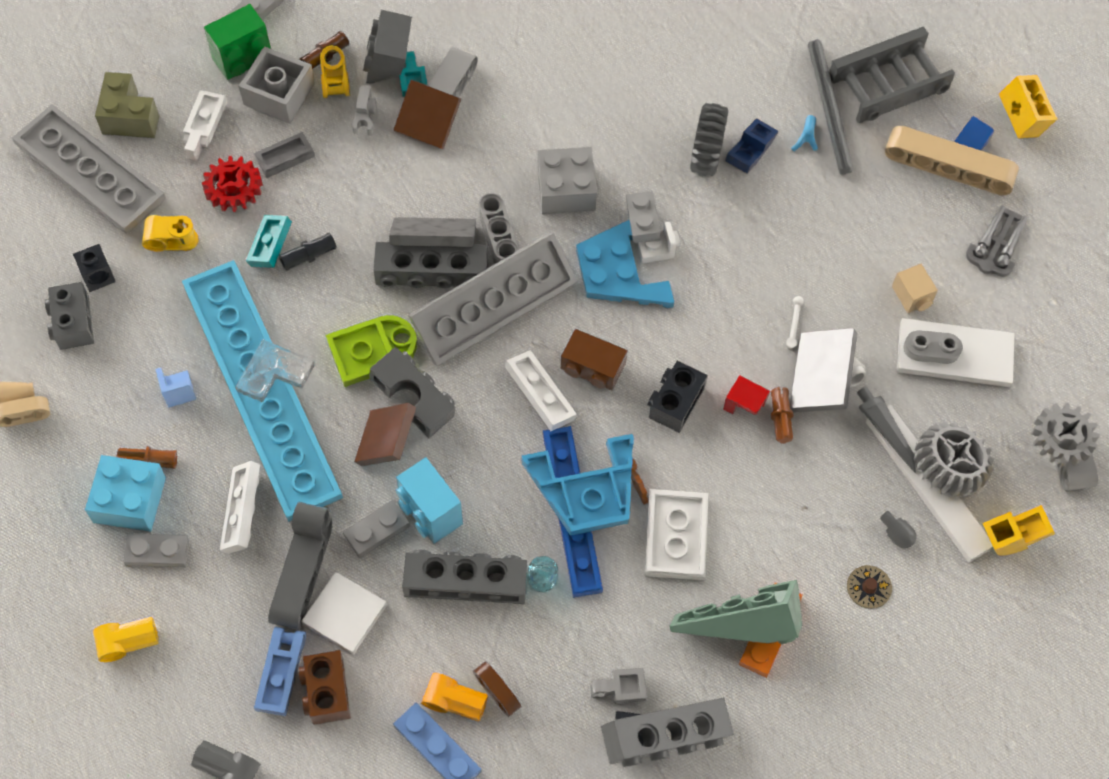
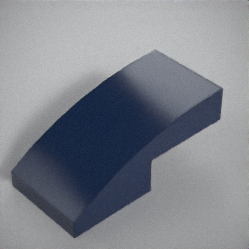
(752, 145)

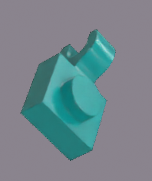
(411, 72)

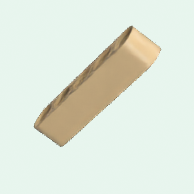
(951, 160)

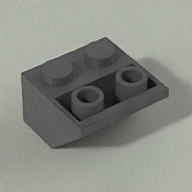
(387, 46)

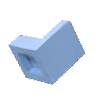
(176, 387)

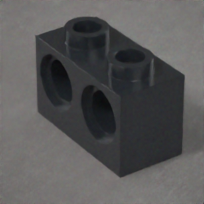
(681, 397)

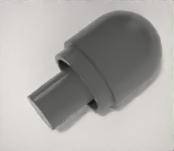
(899, 530)

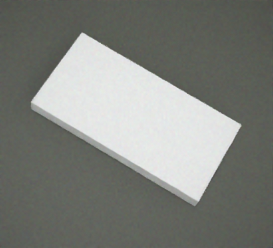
(984, 359)

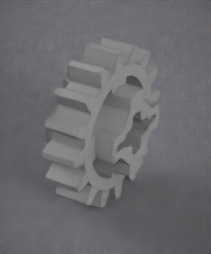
(1062, 422)

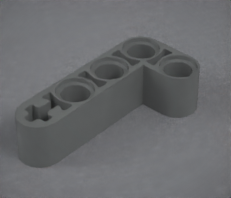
(302, 565)

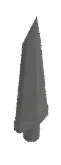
(881, 418)

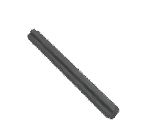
(830, 107)

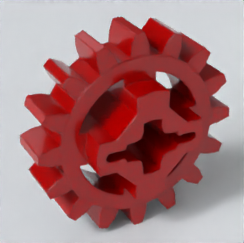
(232, 183)

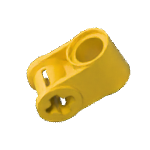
(334, 74)
(166, 232)

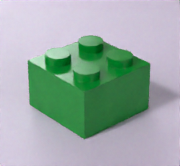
(236, 40)

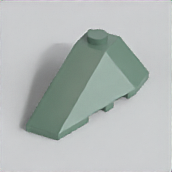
(763, 618)

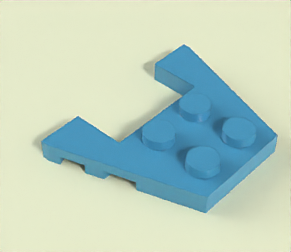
(611, 271)
(590, 498)

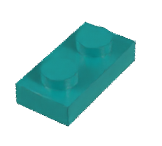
(268, 241)

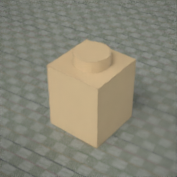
(914, 288)

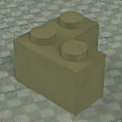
(122, 111)

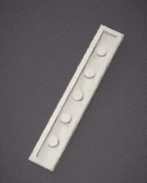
(948, 511)

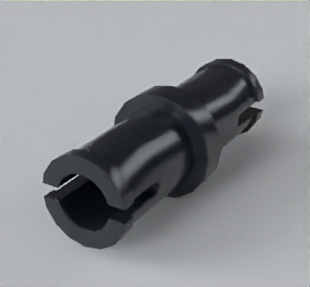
(307, 251)

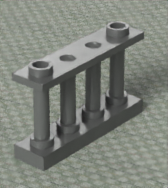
(890, 52)

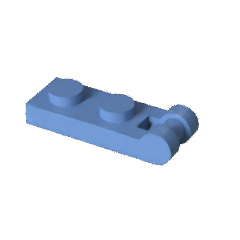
(279, 672)

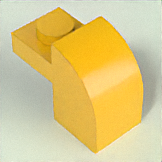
(1015, 533)

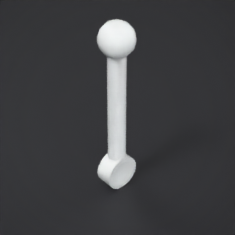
(791, 342)

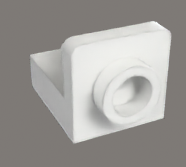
(660, 249)

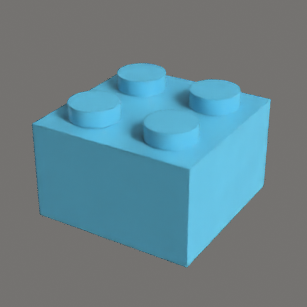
(125, 493)
(429, 501)

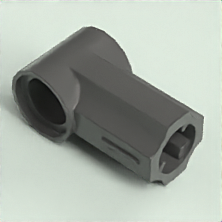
(222, 763)

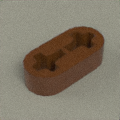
(497, 688)

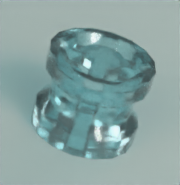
(543, 580)

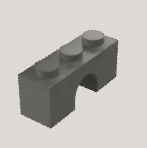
(397, 373)

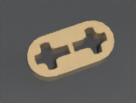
(24, 411)

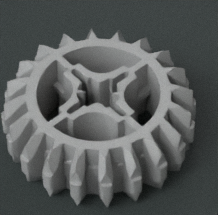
(964, 474)

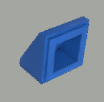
(975, 134)

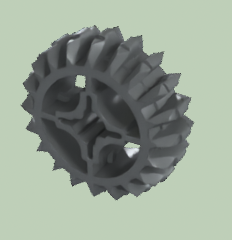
(709, 139)

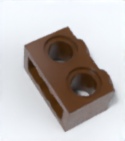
(331, 686)

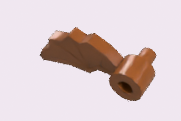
(638, 483)

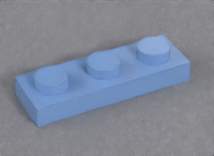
(435, 745)

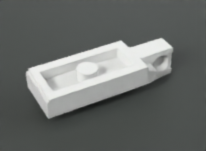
(202, 122)

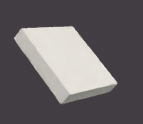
(344, 613)

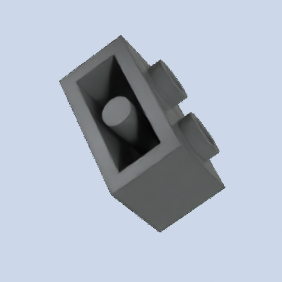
(69, 316)

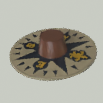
(869, 586)

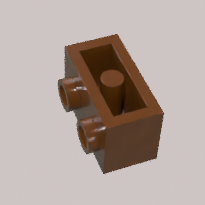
(593, 360)

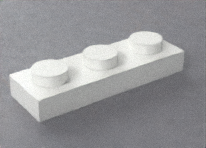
(540, 390)
(240, 507)

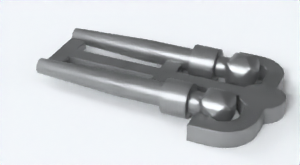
(987, 265)

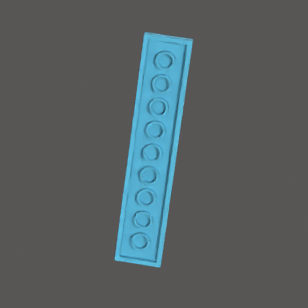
(279, 422)

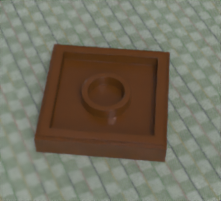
(427, 114)
(385, 434)

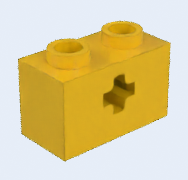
(1027, 106)

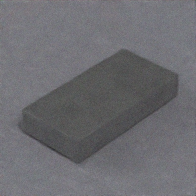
(284, 154)

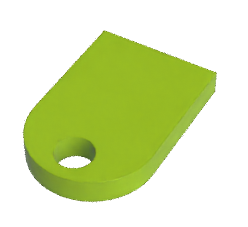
(364, 344)

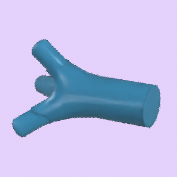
(807, 134)

